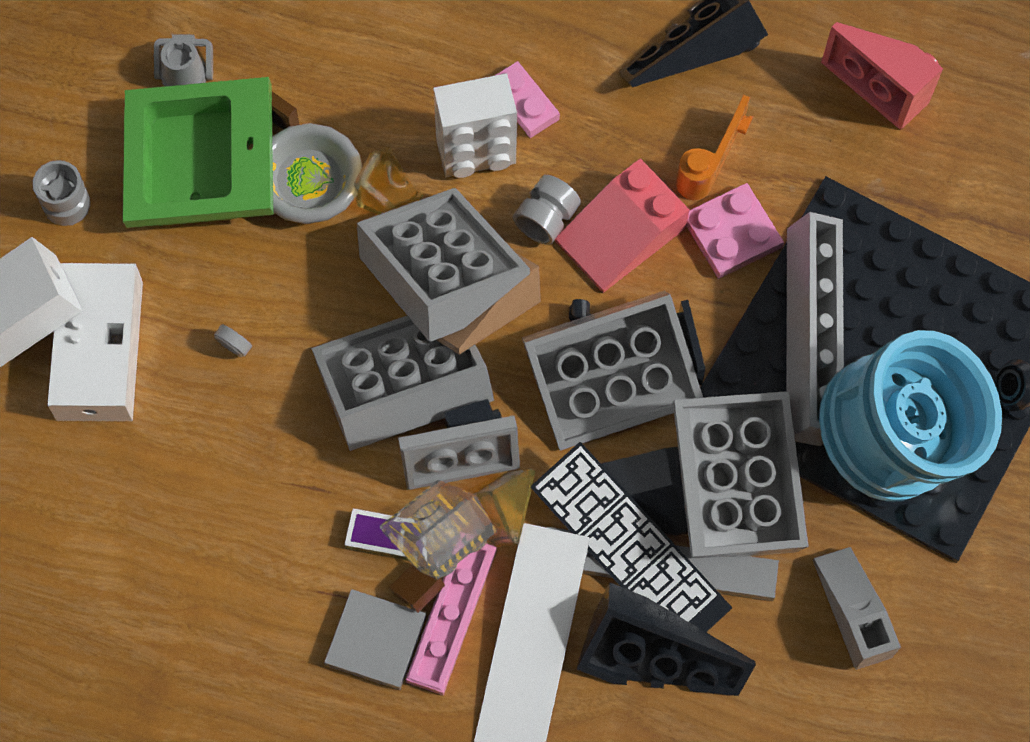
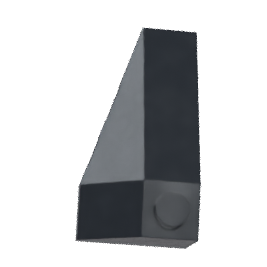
(709, 35)
(655, 485)
(648, 643)

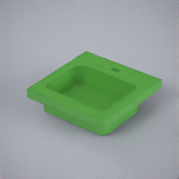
(192, 152)

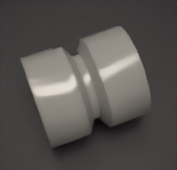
(61, 192)
(543, 213)

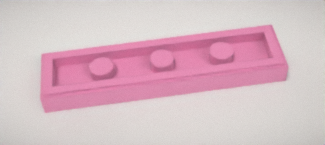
(450, 622)

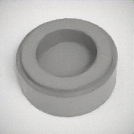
(232, 341)

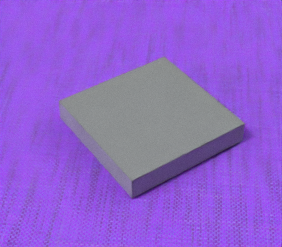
(375, 639)

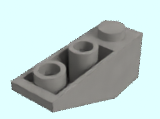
(857, 609)

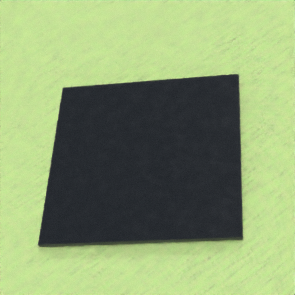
(893, 284)

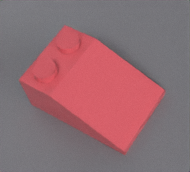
(883, 71)
(623, 226)

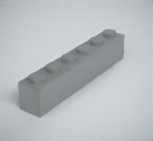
(813, 318)

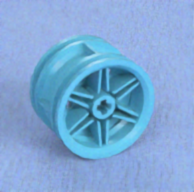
(910, 416)

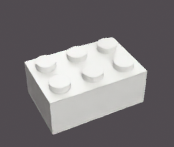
(476, 125)

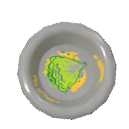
(313, 173)

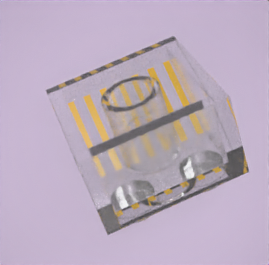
(439, 528)

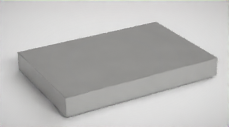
(460, 452)

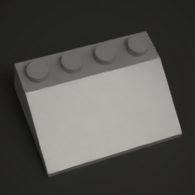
(439, 261)
(612, 369)
(396, 380)
(740, 475)

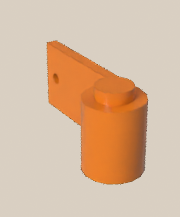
(701, 167)

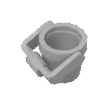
(180, 62)

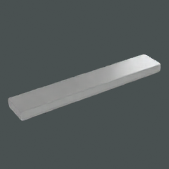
(729, 575)

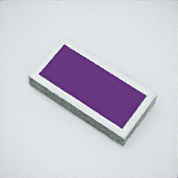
(367, 536)

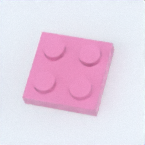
(733, 230)

